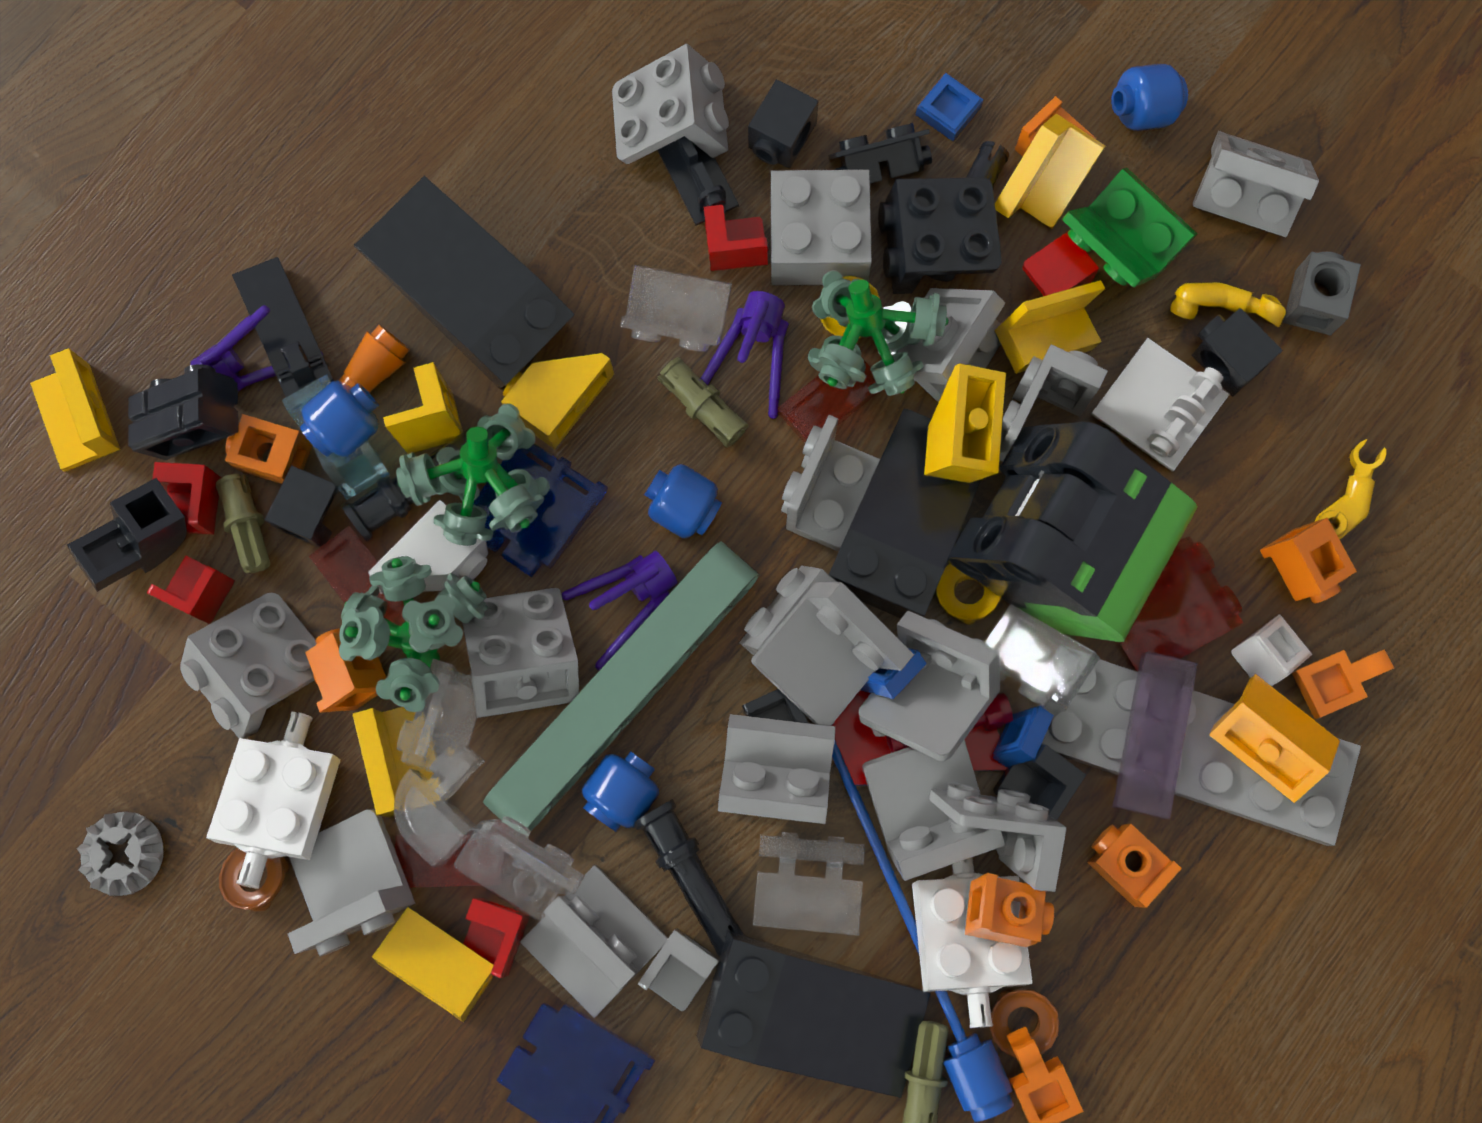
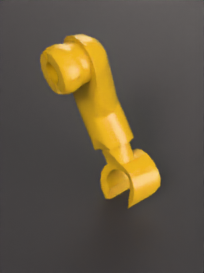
(1216, 294)
(1356, 502)

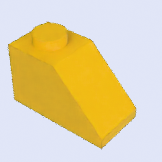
(557, 393)
(967, 426)

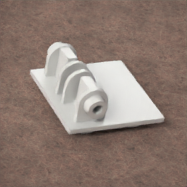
(1161, 403)

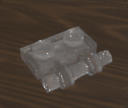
(807, 901)

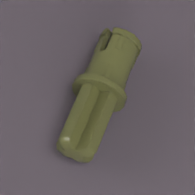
(243, 522)
(926, 1075)

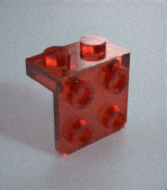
(1183, 607)

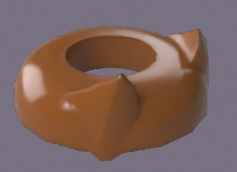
(238, 895)
(1009, 1000)

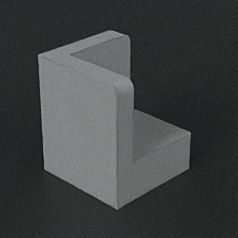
(679, 970)

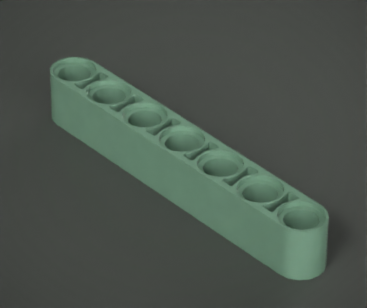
(622, 688)

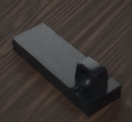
(285, 329)

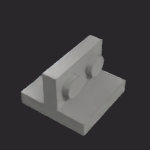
(1255, 184)
(965, 340)
(777, 769)
(594, 941)

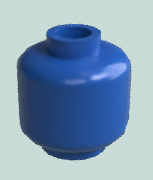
(1149, 97)
(340, 418)
(683, 501)
(620, 790)

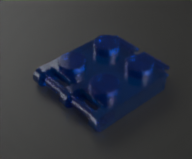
(557, 518)
(571, 1069)

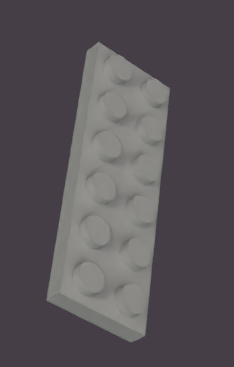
(1208, 773)

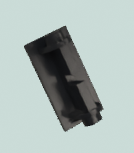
(900, 151)
(697, 178)

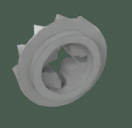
(144, 851)

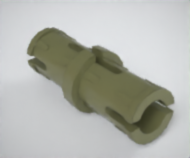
(702, 402)

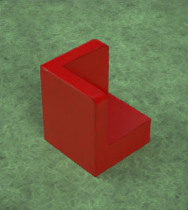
(734, 242)
(1060, 266)
(193, 492)
(195, 590)
(495, 933)

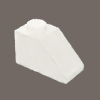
(430, 547)

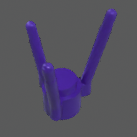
(757, 322)
(226, 360)
(645, 577)

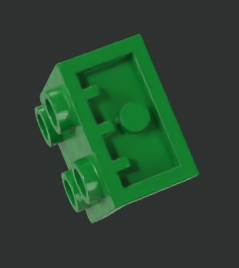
(1130, 230)

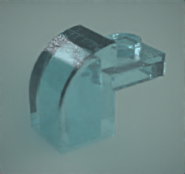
(348, 473)

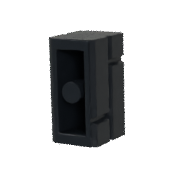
(183, 413)

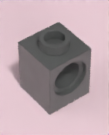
(1309, 307)

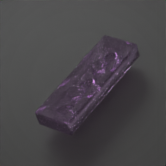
(1155, 735)

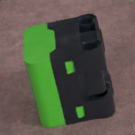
(1075, 530)

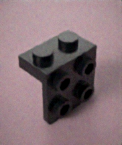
(938, 229)

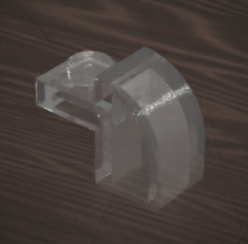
(423, 806)

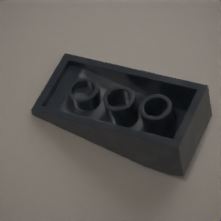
(464, 281)
(903, 526)
(811, 1016)

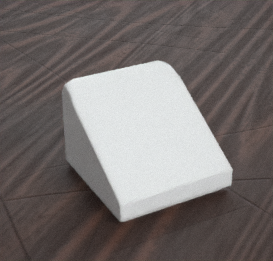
(1271, 651)

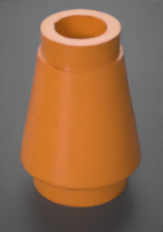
(375, 359)

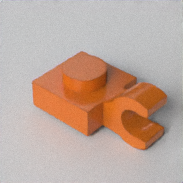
(1337, 682)
(1043, 1086)

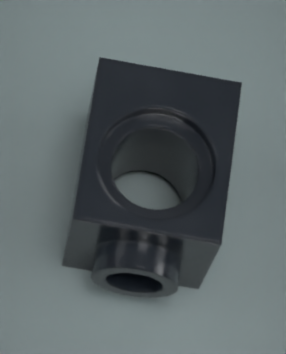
(782, 124)
(1235, 350)

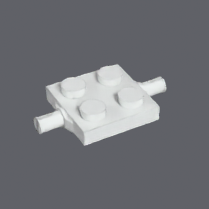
(274, 799)
(958, 960)

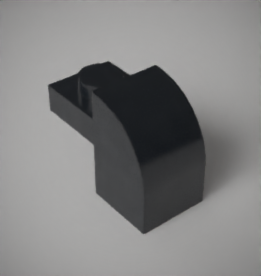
(142, 536)

